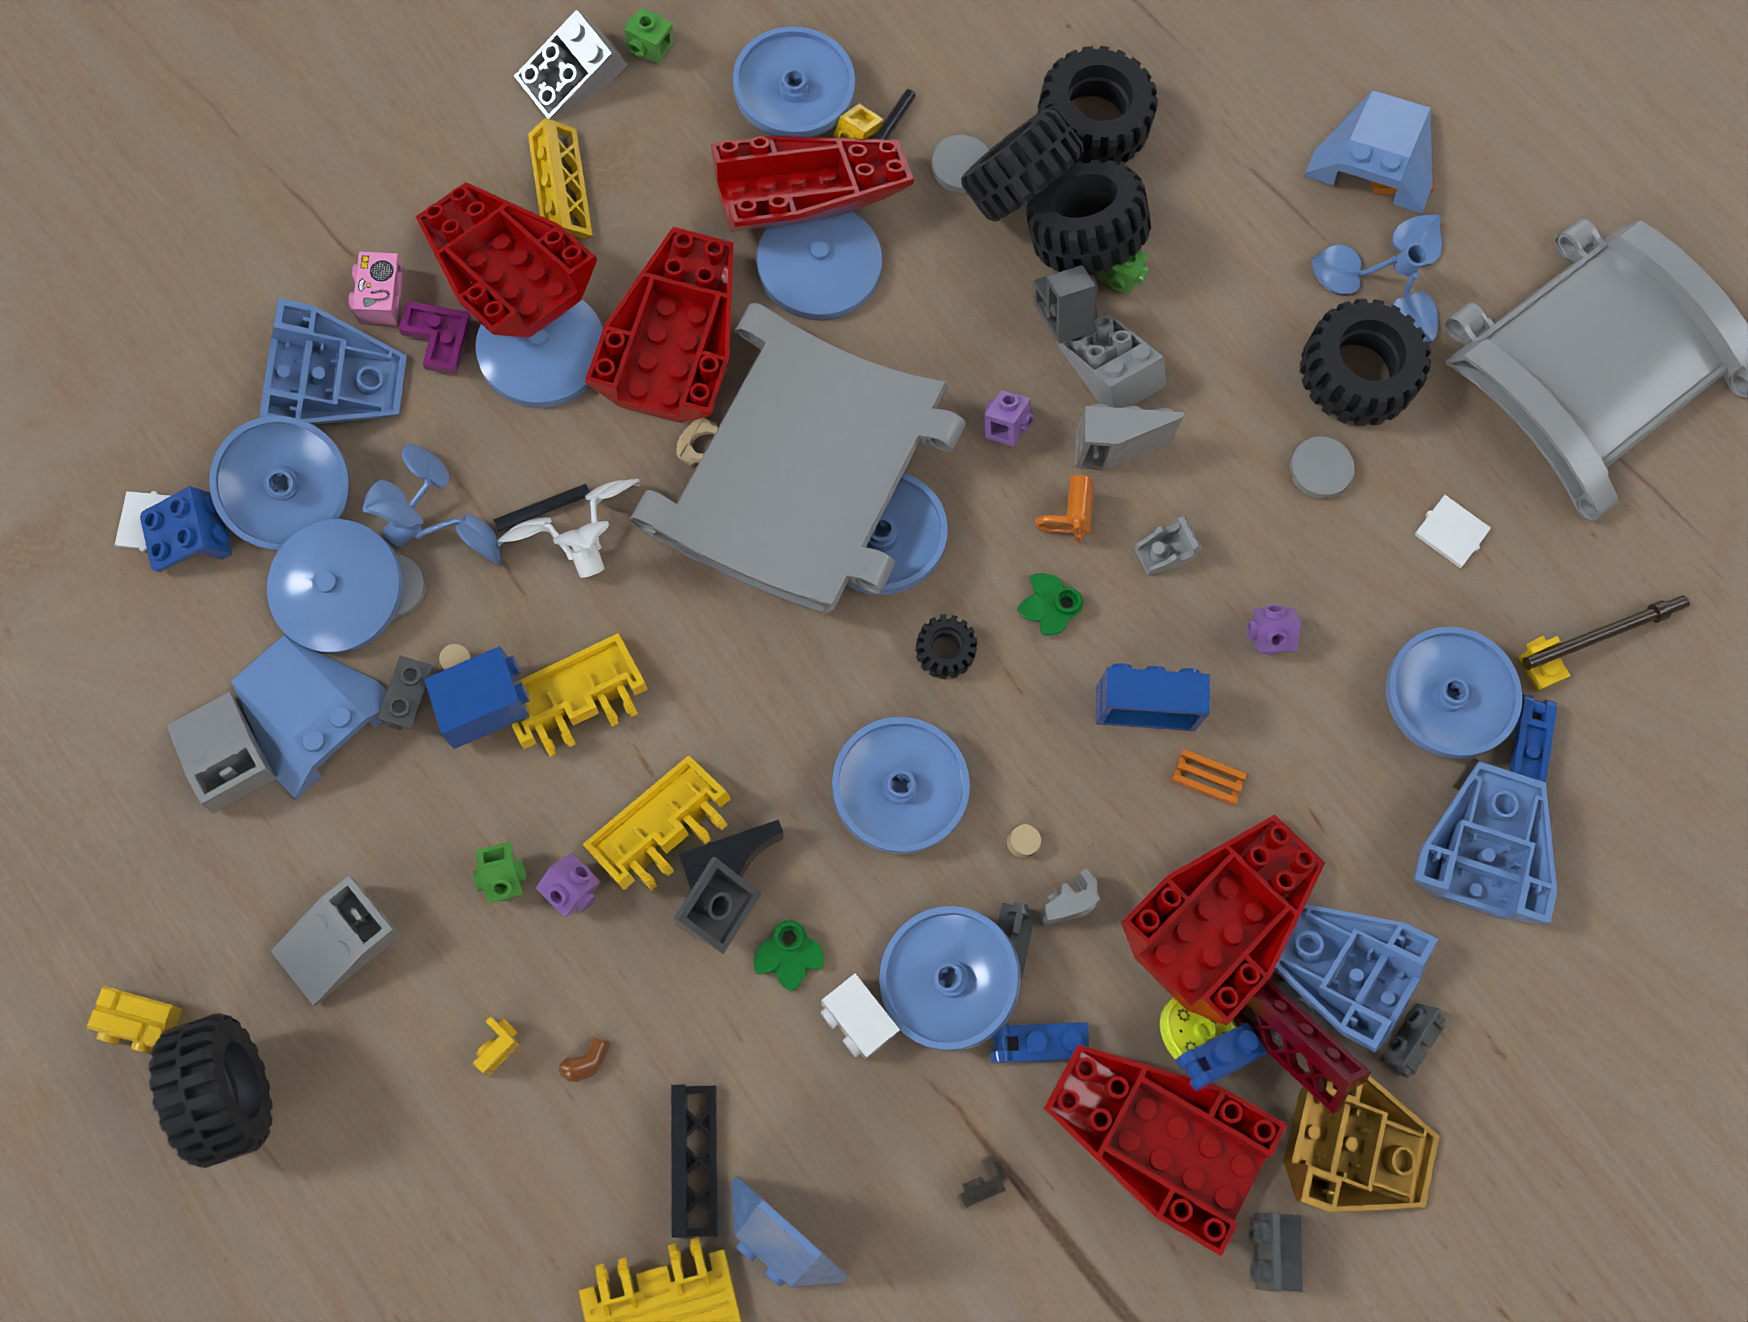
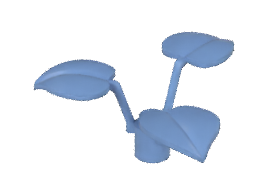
(1418, 245)
(405, 523)

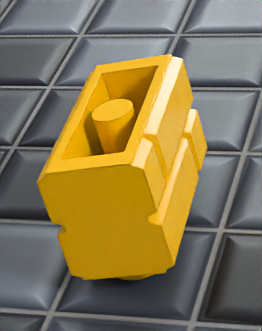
(131, 1018)

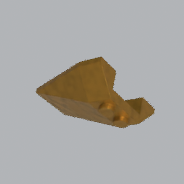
(1362, 1156)

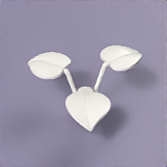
(583, 540)

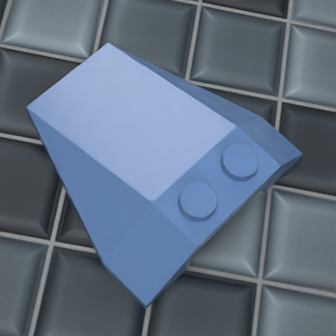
(1383, 143)
(328, 369)
(304, 709)
(1493, 848)
(1355, 969)
(778, 1243)

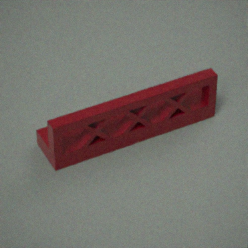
(1304, 1036)

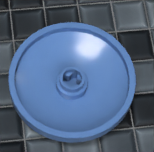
(793, 82)
(820, 266)
(547, 366)
(277, 479)
(912, 534)
(335, 586)
(1453, 692)
(900, 785)
(950, 978)

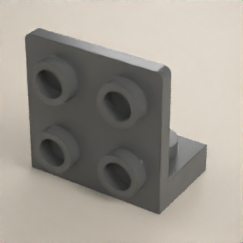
(1277, 1252)

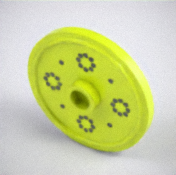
(1186, 1030)

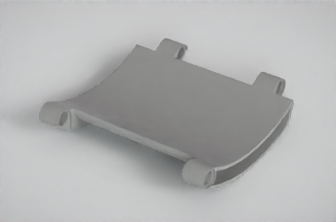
(1604, 352)
(802, 468)

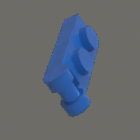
(1533, 738)
(1039, 1042)
(1221, 1056)

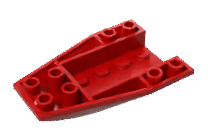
(804, 178)
(505, 260)
(670, 332)
(1225, 919)
(1170, 1147)

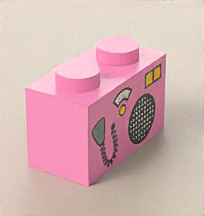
(377, 288)

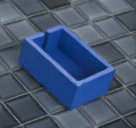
(1152, 697)

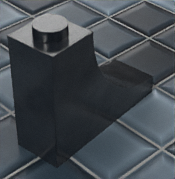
(734, 851)

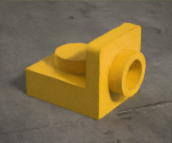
(857, 123)
(1548, 673)
(495, 1052)

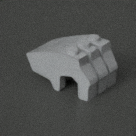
(1168, 547)
(1067, 904)

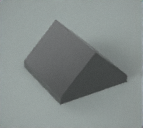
(717, 906)

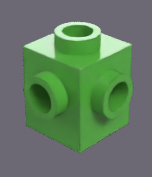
(649, 35)
(1128, 274)
(499, 873)

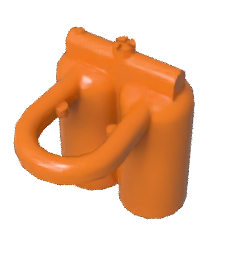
(1078, 510)

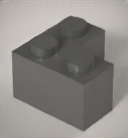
(1067, 303)

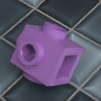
(1008, 418)
(1274, 629)
(569, 885)

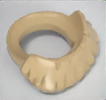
(684, 448)

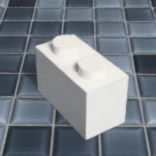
(859, 1017)

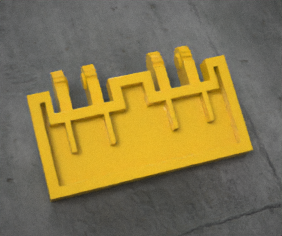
(573, 686)
(658, 820)
(689, 1299)

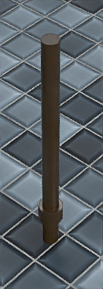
(1655, 612)

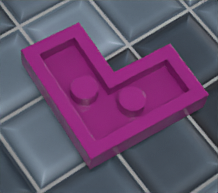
(443, 328)

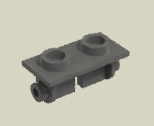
(404, 693)
(1017, 924)
(1421, 1025)

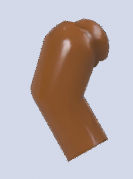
(585, 1065)

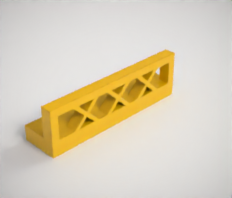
(552, 177)

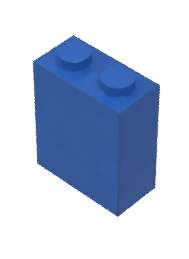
(478, 697)

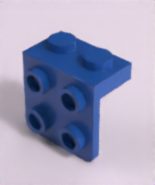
(183, 528)

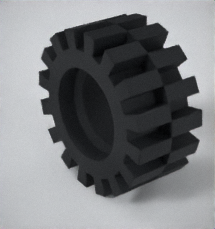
(954, 629)

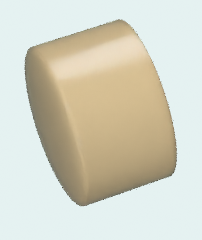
(452, 655)
(1024, 841)

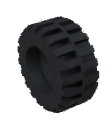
(1111, 77)
(1022, 164)
(1090, 217)
(1388, 335)
(210, 1090)

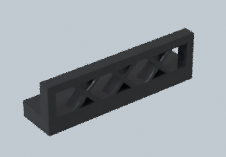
(679, 1160)

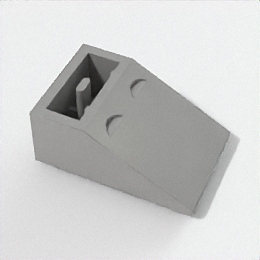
(570, 66)
(1116, 363)
(1118, 435)
(219, 753)
(334, 940)

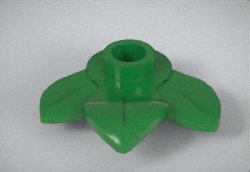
(1046, 606)
(788, 960)

